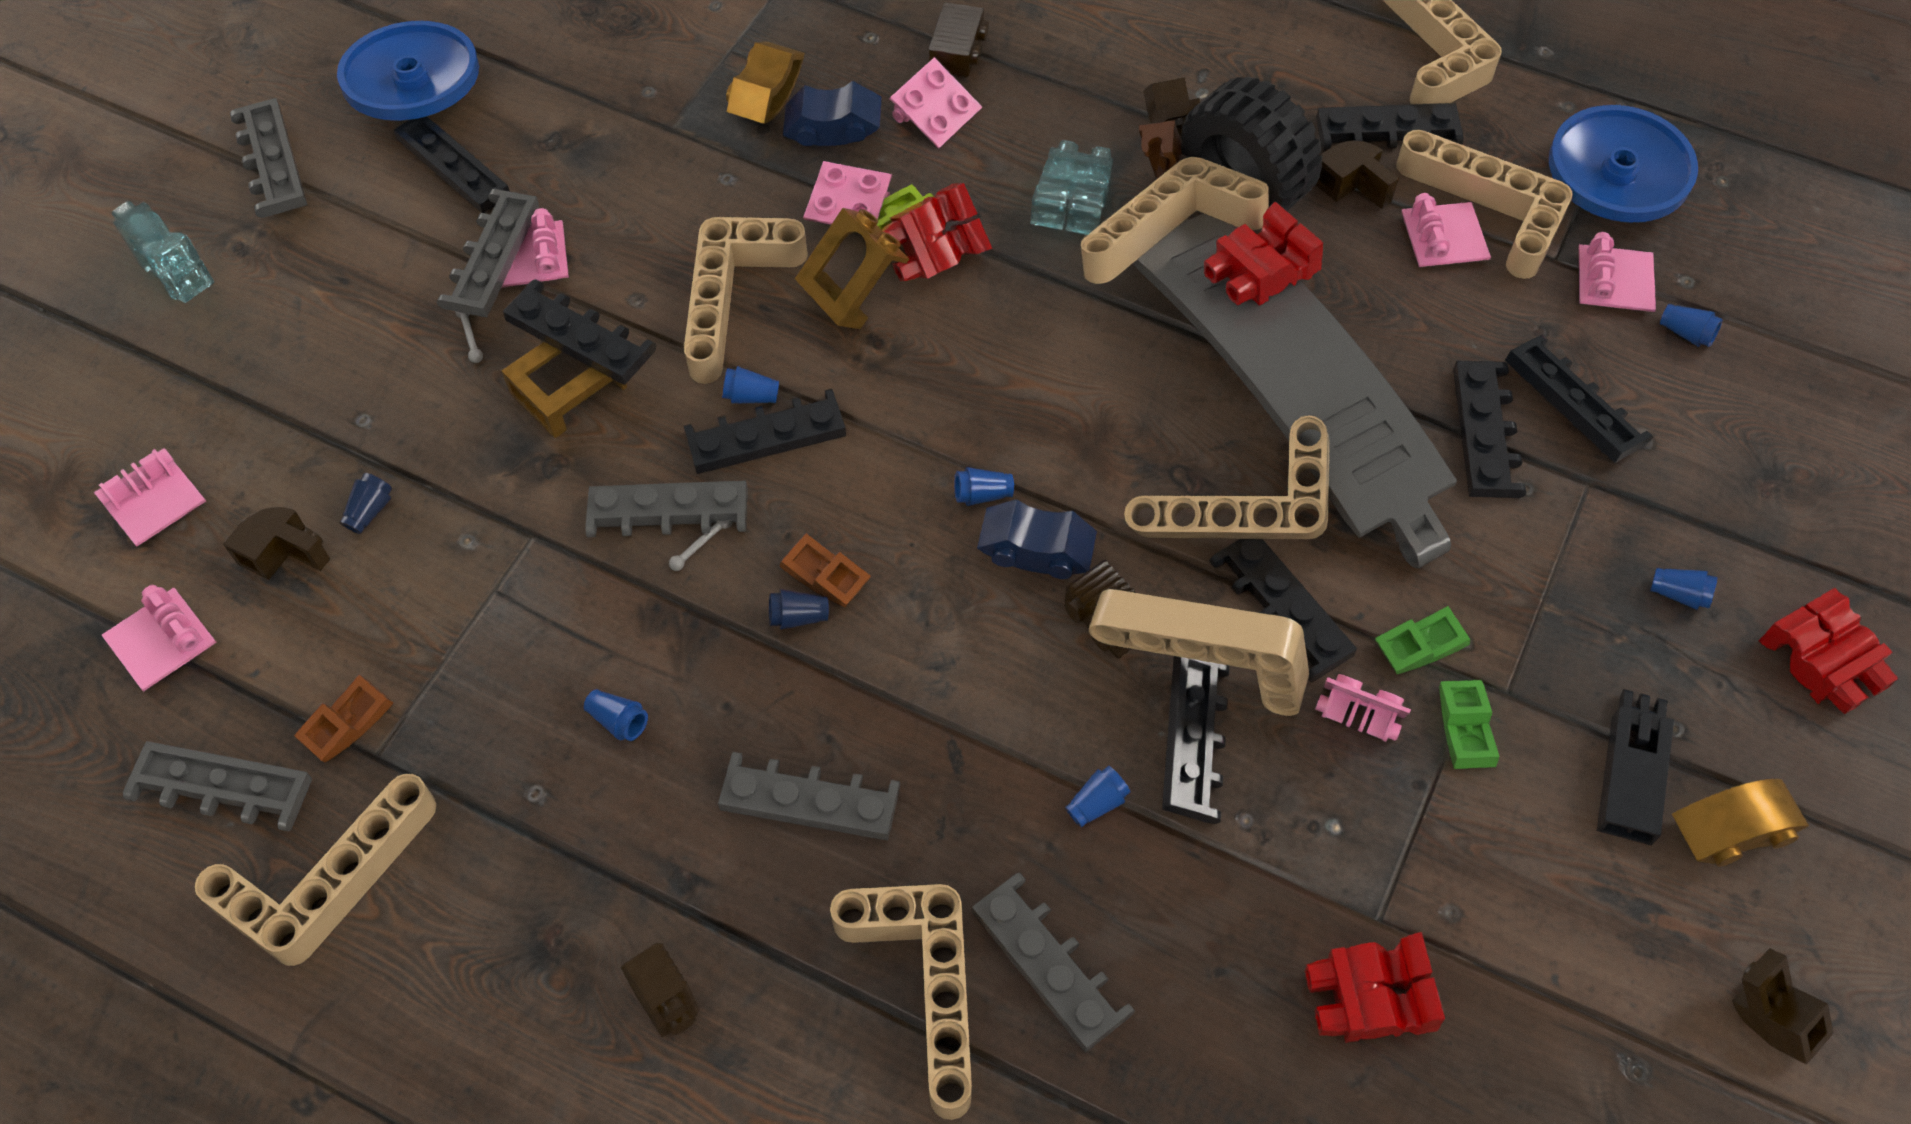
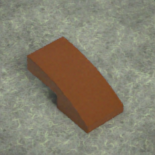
(824, 572)
(338, 726)

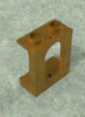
(881, 249)
(544, 408)

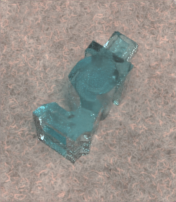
(1076, 178)
(165, 253)

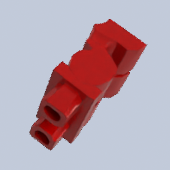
(923, 236)
(1265, 261)
(1832, 651)
(1363, 991)

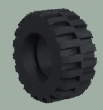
(1256, 134)

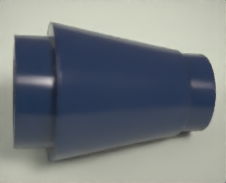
(365, 501)
(796, 609)

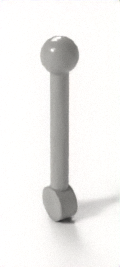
(475, 355)
(677, 562)

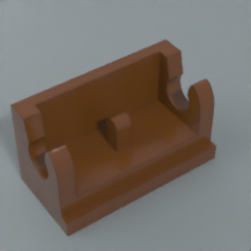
(1161, 145)

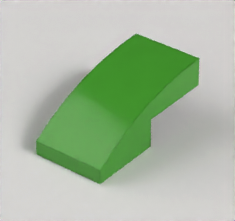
(1423, 642)
(1467, 725)

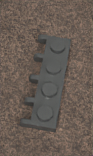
(271, 156)
(491, 255)
(666, 505)
(217, 781)
(808, 800)
(1048, 964)

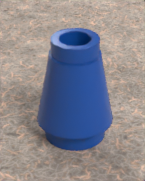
(1692, 324)
(749, 387)
(981, 486)
(1687, 587)
(617, 714)
(1098, 796)

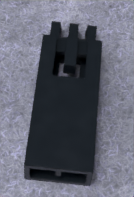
(1633, 777)

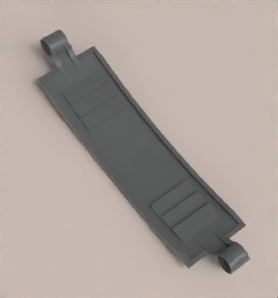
(1306, 365)

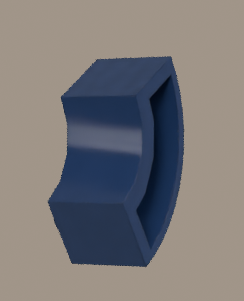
(832, 115)
(1037, 539)

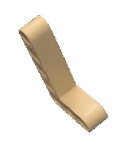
(1465, 50)
(1493, 184)
(1165, 204)
(721, 247)
(1248, 507)
(1210, 634)
(325, 877)
(938, 976)

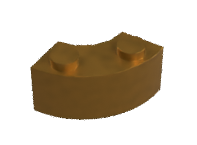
(764, 82)
(1740, 820)

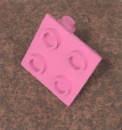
(934, 103)
(847, 188)
(1444, 232)
(541, 252)
(1615, 276)
(149, 496)
(158, 637)
(1385, 707)

